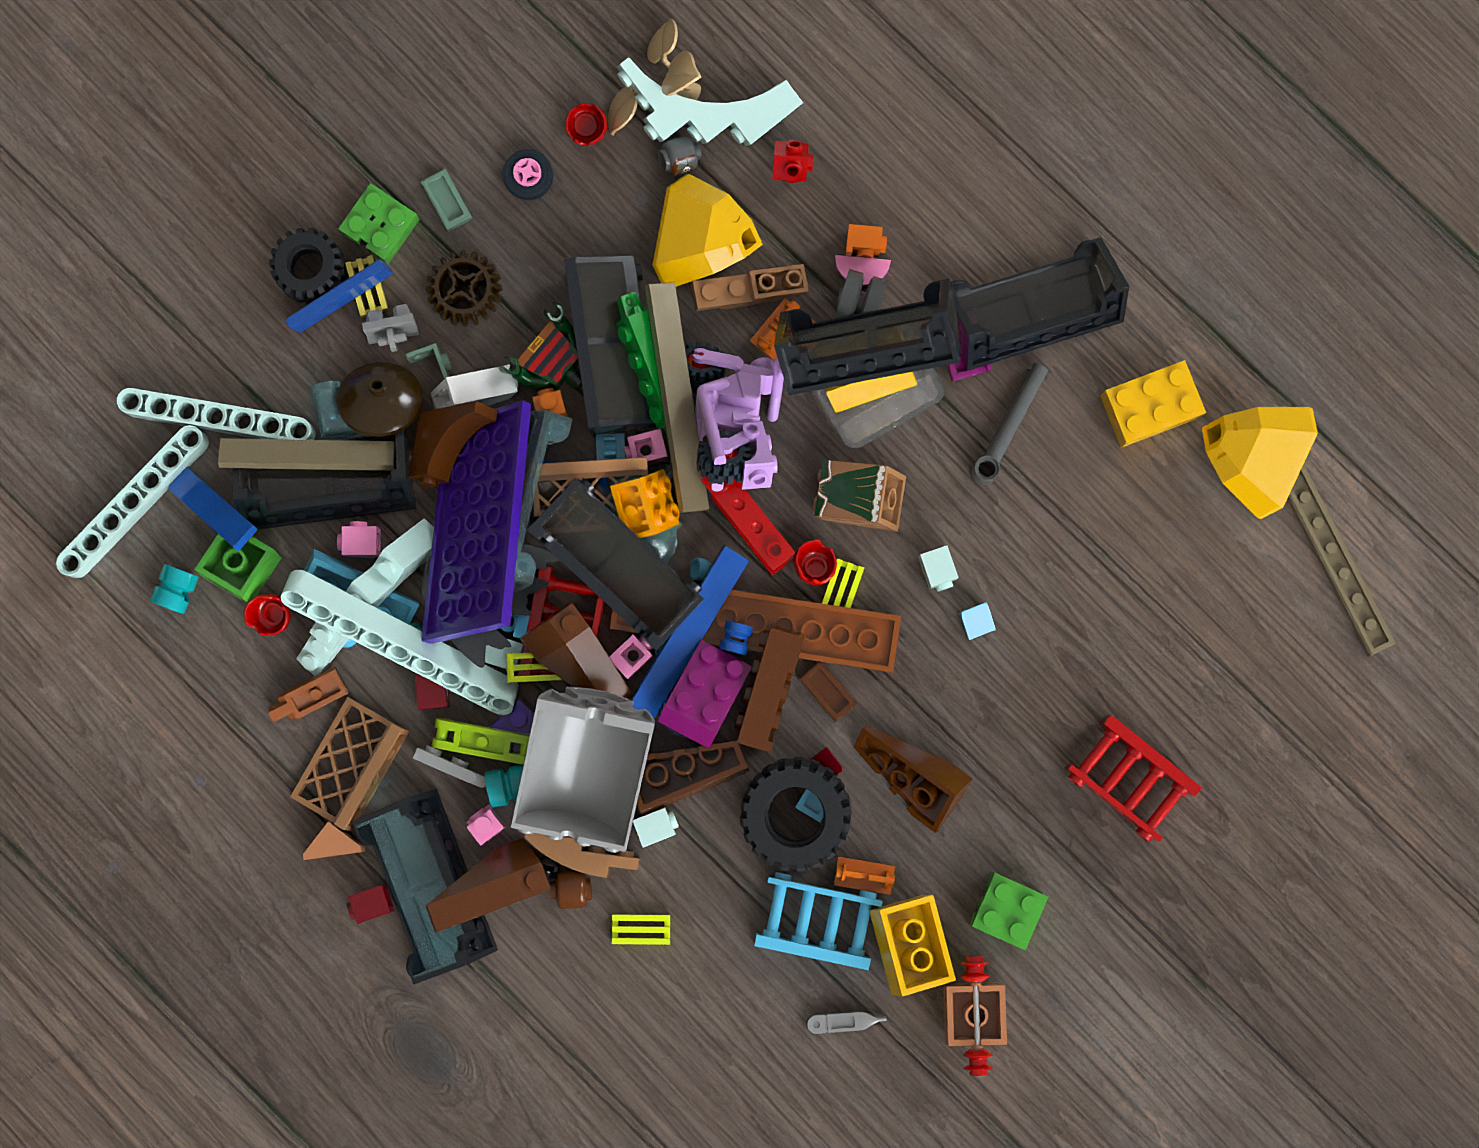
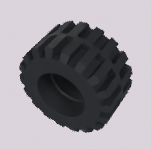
(292, 249)

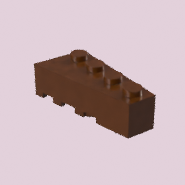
(769, 687)
(686, 772)

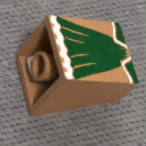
(860, 494)

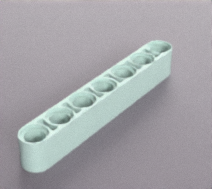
(205, 409)
(119, 504)

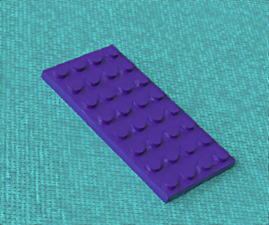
(478, 531)

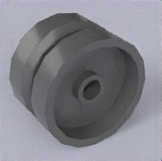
(853, 300)

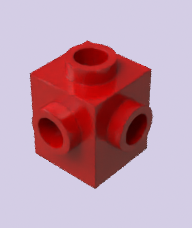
(792, 161)

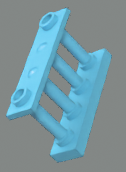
(799, 943)

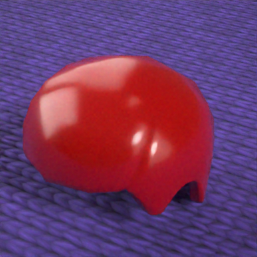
(586, 124)
(815, 562)
(267, 614)

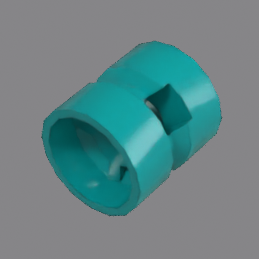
(174, 589)
(503, 785)

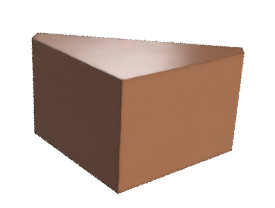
(333, 842)

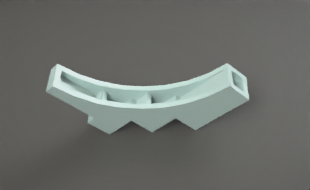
(706, 120)
(373, 587)

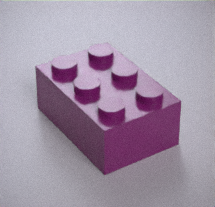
(704, 694)

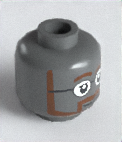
(679, 156)

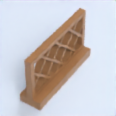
(589, 469)
(367, 780)

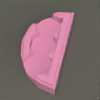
(868, 266)

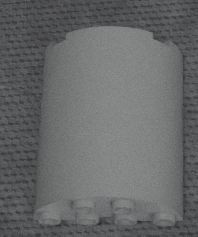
(583, 767)

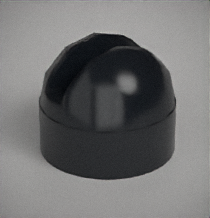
(548, 861)

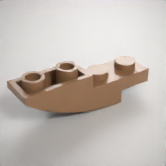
(749, 288)
(590, 862)

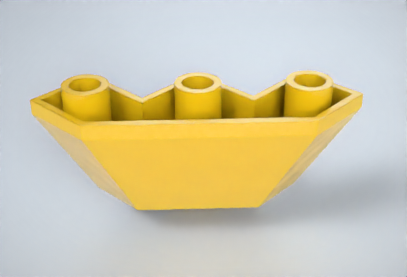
(700, 232)
(1261, 453)

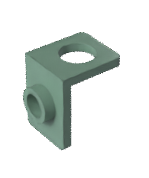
(430, 350)

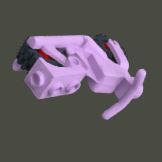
(728, 416)

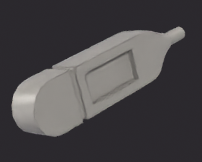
(842, 1021)

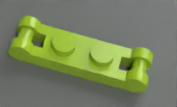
(480, 741)

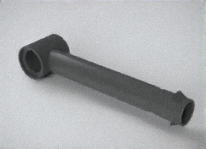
(1010, 424)

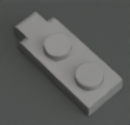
(455, 767)

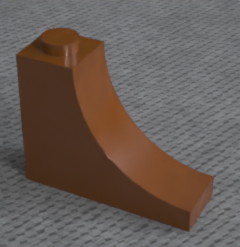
(442, 436)

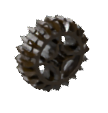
(478, 307)

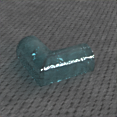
(328, 417)

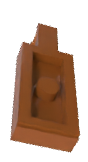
(309, 695)

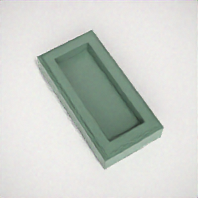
(446, 200)

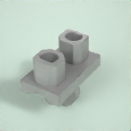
(392, 329)

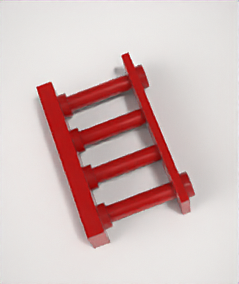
(752, 525)
(542, 609)
(1158, 768)

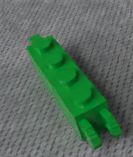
(636, 334)

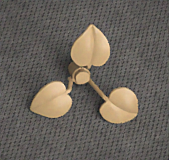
(678, 80)

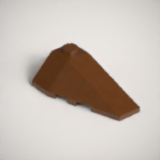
(574, 653)
(922, 779)
(497, 881)

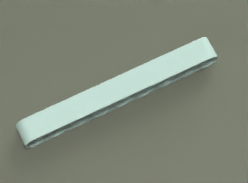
(398, 642)

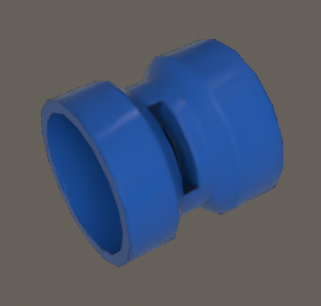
(736, 631)

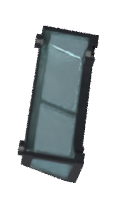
(418, 863)

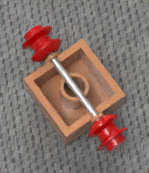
(975, 1014)

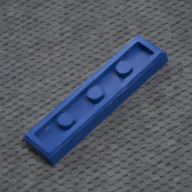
(339, 296)
(212, 509)

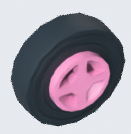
(524, 165)

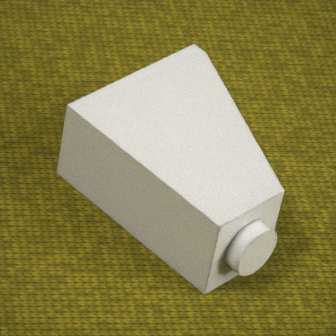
(484, 386)

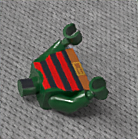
(549, 357)

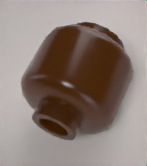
(571, 889)

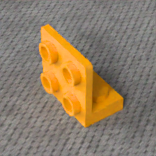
(646, 504)

